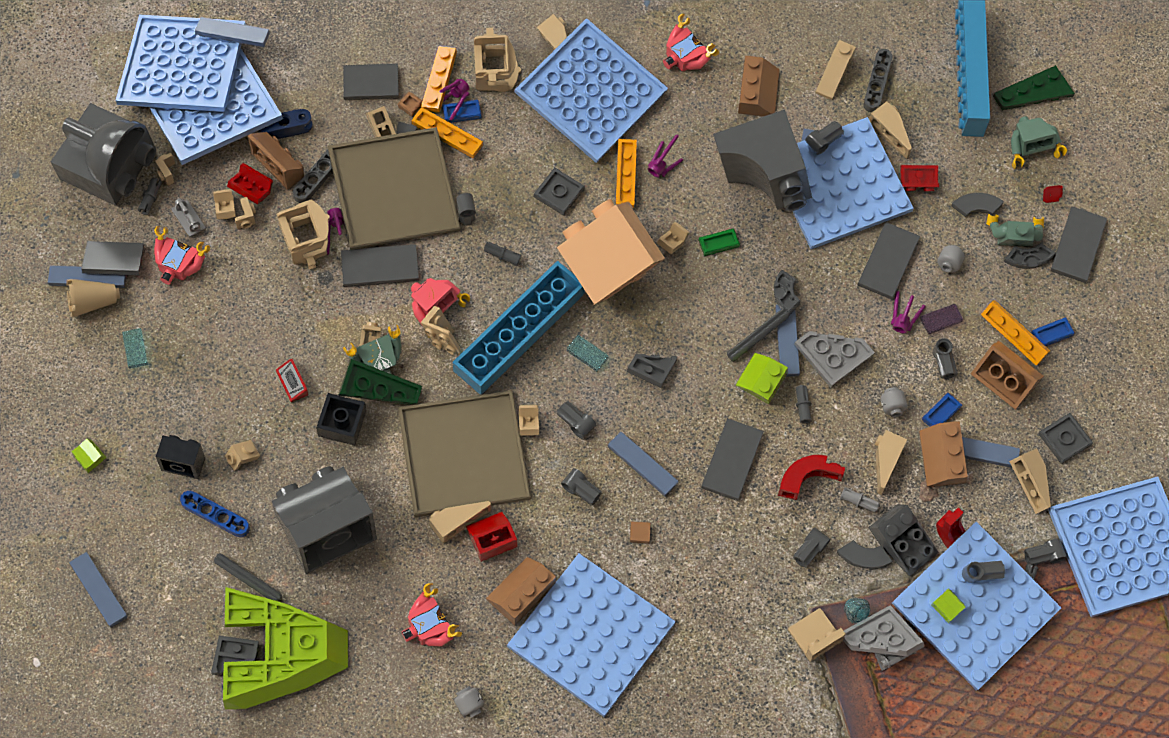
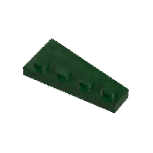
(1034, 89)
(374, 384)

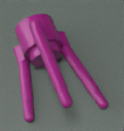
(458, 89)
(657, 165)
(335, 220)
(901, 323)

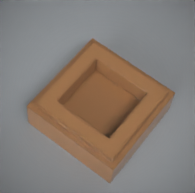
(410, 104)
(640, 532)

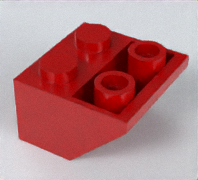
(492, 536)

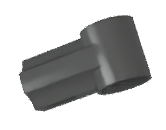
(820, 140)
(466, 208)
(945, 359)
(580, 423)
(577, 484)
(814, 544)
(1051, 552)
(984, 570)

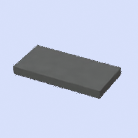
(1078, 244)
(888, 260)
(379, 265)
(732, 459)

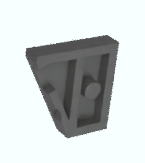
(651, 368)
(233, 650)

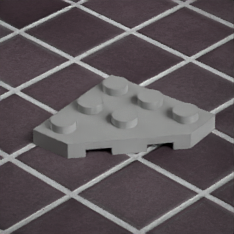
(833, 354)
(884, 634)

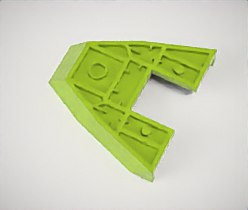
(297, 650)

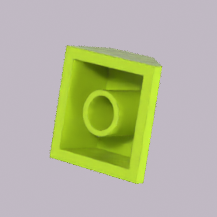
(762, 377)

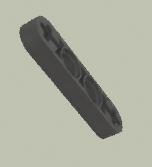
(877, 80)
(313, 172)

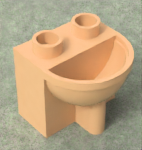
(609, 250)

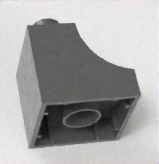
(767, 158)
(324, 518)

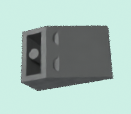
(904, 538)

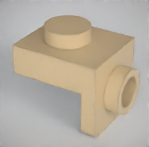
(162, 165)
(224, 204)
(246, 220)
(673, 238)
(369, 333)
(528, 420)
(241, 453)

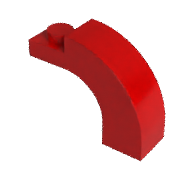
(805, 468)
(950, 527)

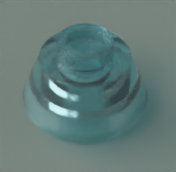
(856, 609)

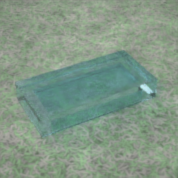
(135, 348)
(587, 353)

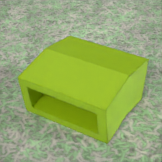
(88, 455)
(948, 605)

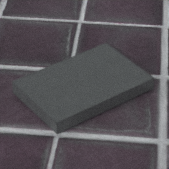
(370, 81)
(112, 258)

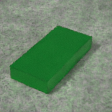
(719, 242)

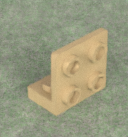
(440, 331)
(816, 634)

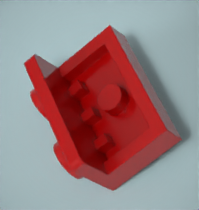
(919, 177)
(251, 184)

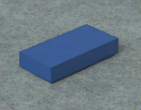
(468, 111)
(1053, 332)
(942, 411)

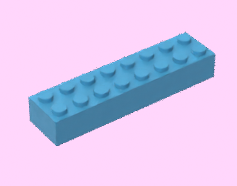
(972, 67)
(518, 328)

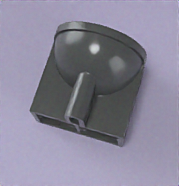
(103, 153)

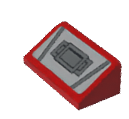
(292, 381)

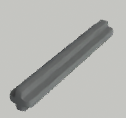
(758, 334)
(247, 577)

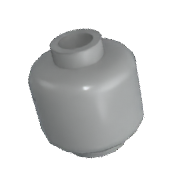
(951, 258)
(894, 402)
(469, 701)

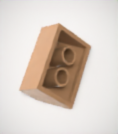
(758, 87)
(276, 159)
(1007, 374)
(943, 454)
(522, 590)

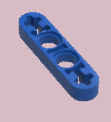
(216, 511)

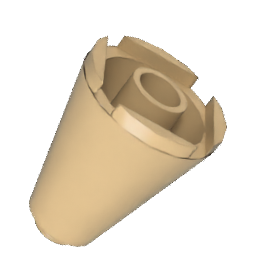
(89, 296)

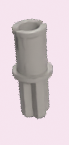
(859, 500)

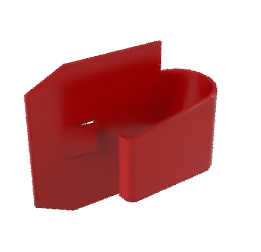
(1052, 193)

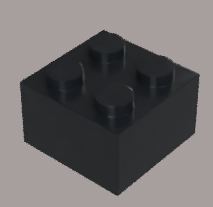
(341, 419)
(180, 456)

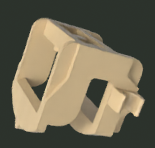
(510, 70)
(289, 219)

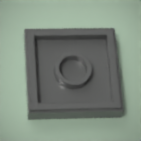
(559, 191)
(1065, 438)

